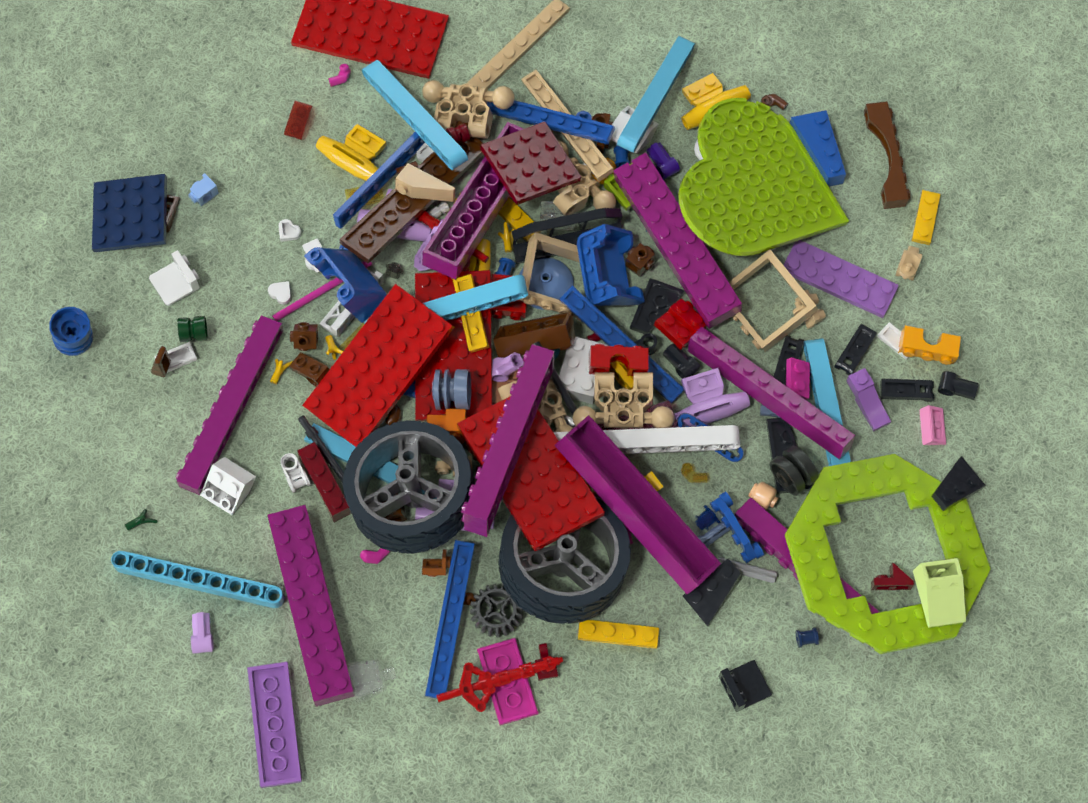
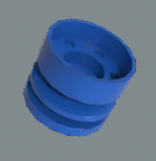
(69, 321)

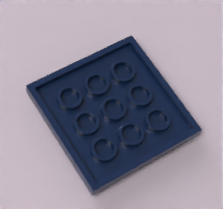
(129, 213)

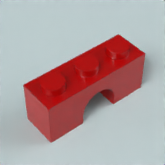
(634, 358)

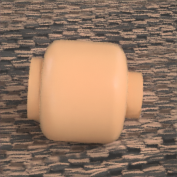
(764, 495)

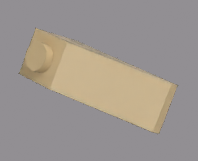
(422, 185)

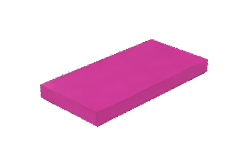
(515, 699)

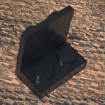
(744, 685)

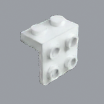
(175, 280)

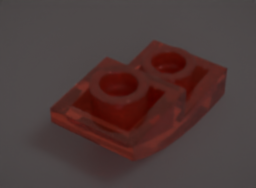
(297, 120)

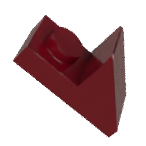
(897, 581)

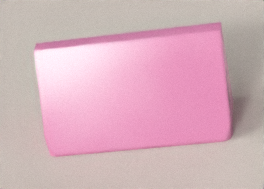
(932, 426)

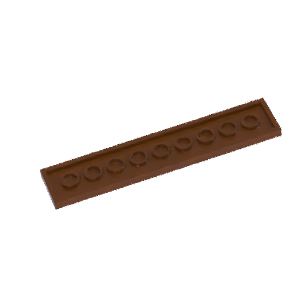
(398, 210)

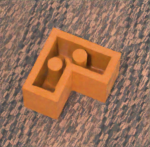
(449, 422)

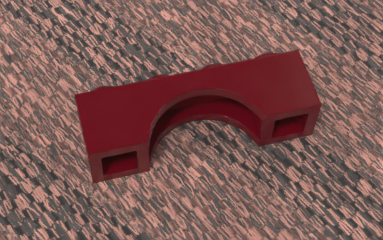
(324, 482)

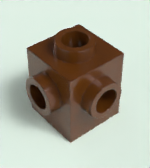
(640, 259)
(304, 336)

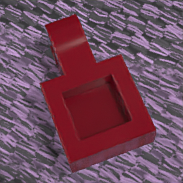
(544, 675)

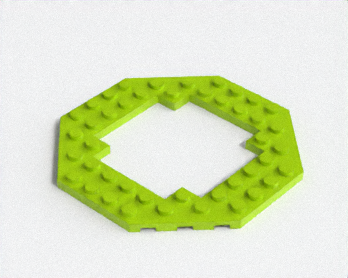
(817, 570)

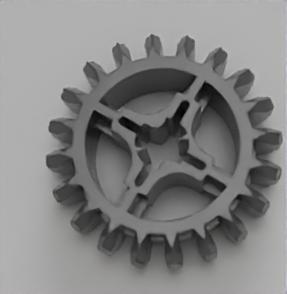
(483, 621)

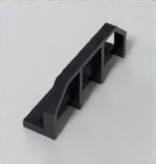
(549, 225)

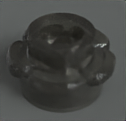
(394, 270)

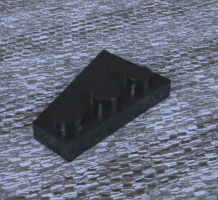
(657, 301)
(957, 485)
(711, 593)

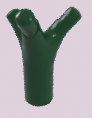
(139, 520)

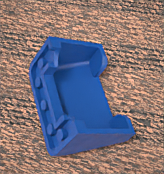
(604, 266)
(361, 291)

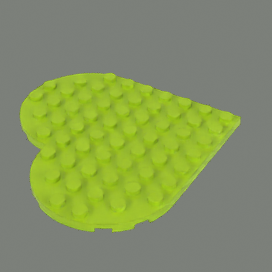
(754, 183)

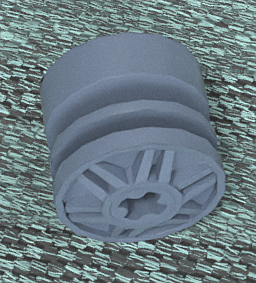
(452, 389)

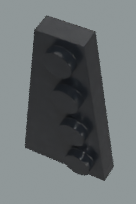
(780, 438)

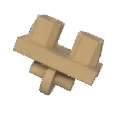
(909, 263)
(815, 318)

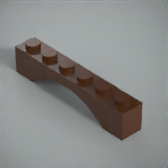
(879, 121)

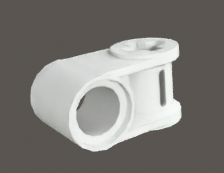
(295, 475)

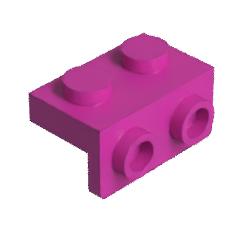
(798, 377)

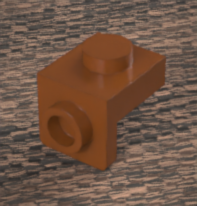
(436, 567)

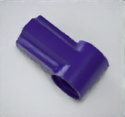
(664, 163)

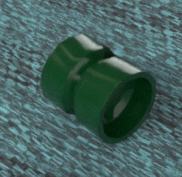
(192, 329)

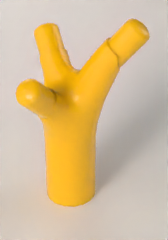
(506, 238)
(332, 348)
(279, 369)

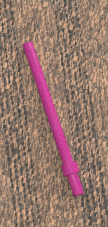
(311, 296)

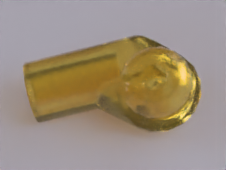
(691, 475)

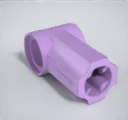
(504, 366)
(202, 638)

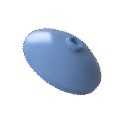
(559, 278)

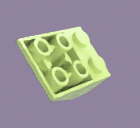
(941, 592)

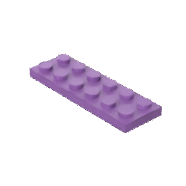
(840, 278)
(274, 725)

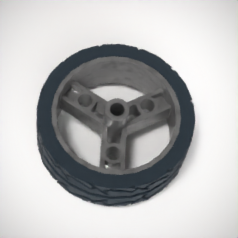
(407, 441)
(565, 607)

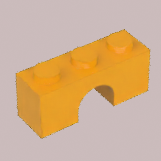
(913, 344)

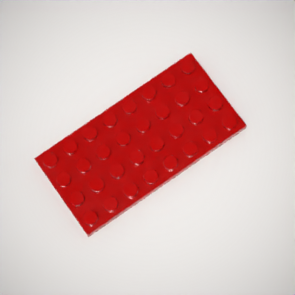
(373, 30)
(454, 351)
(378, 366)
(544, 489)

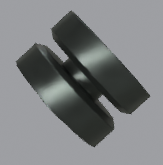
(793, 470)

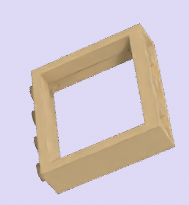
(552, 246)
(790, 325)

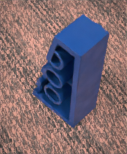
(819, 140)

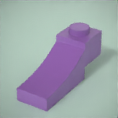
(868, 399)

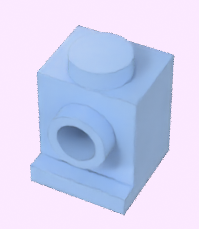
(203, 190)

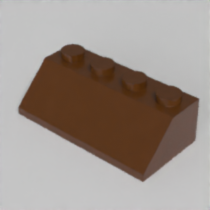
(551, 331)

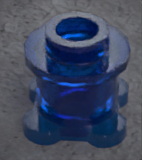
(706, 518)

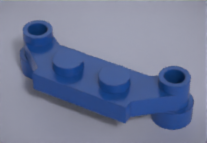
(750, 551)

